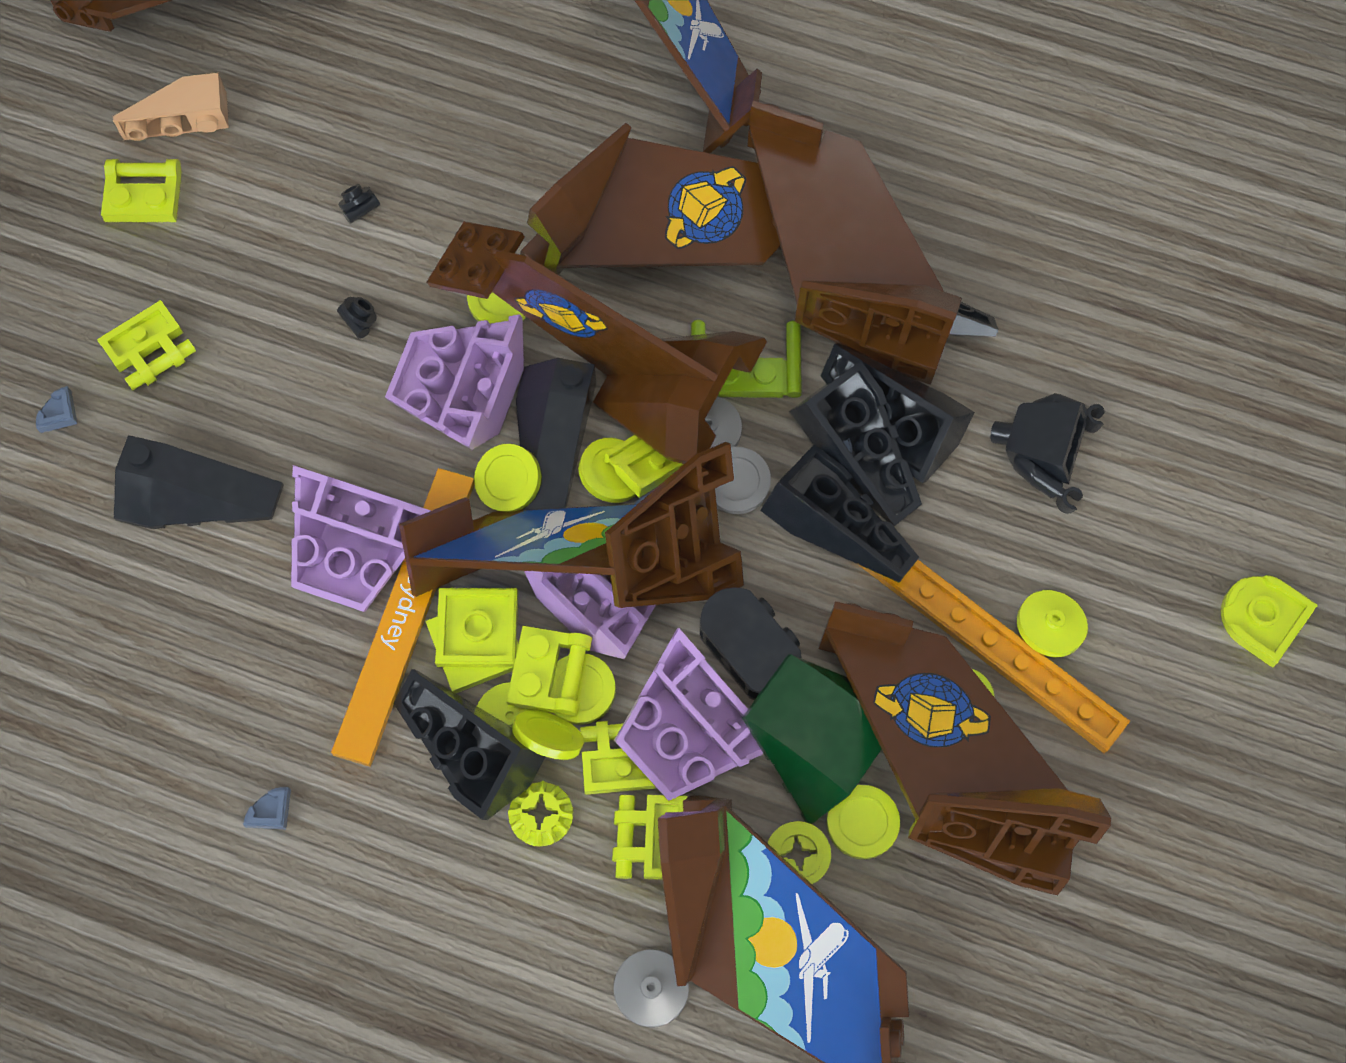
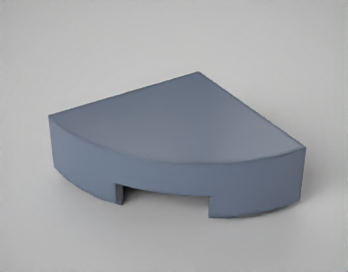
(57, 411)
(269, 810)

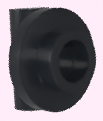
(357, 202)
(358, 315)

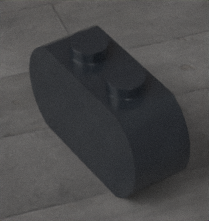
(746, 637)

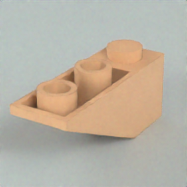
(181, 107)

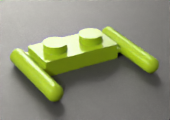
(770, 375)

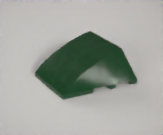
(813, 734)

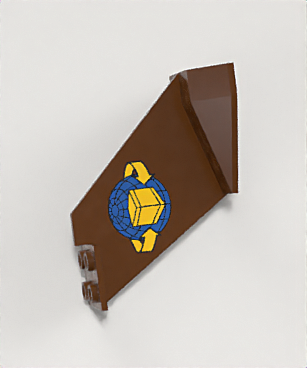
(653, 209)
(651, 383)
(959, 755)

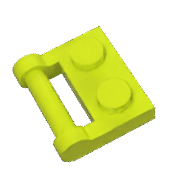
(141, 200)
(536, 669)

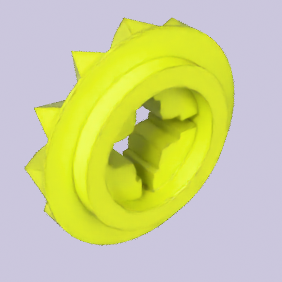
(553, 826)
(810, 840)

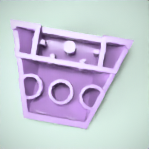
(461, 378)
(345, 538)
(587, 607)
(686, 723)

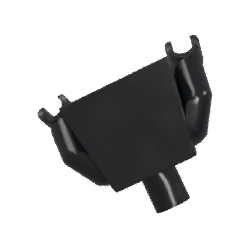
(1046, 443)

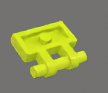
(142, 336)
(608, 768)
(626, 819)

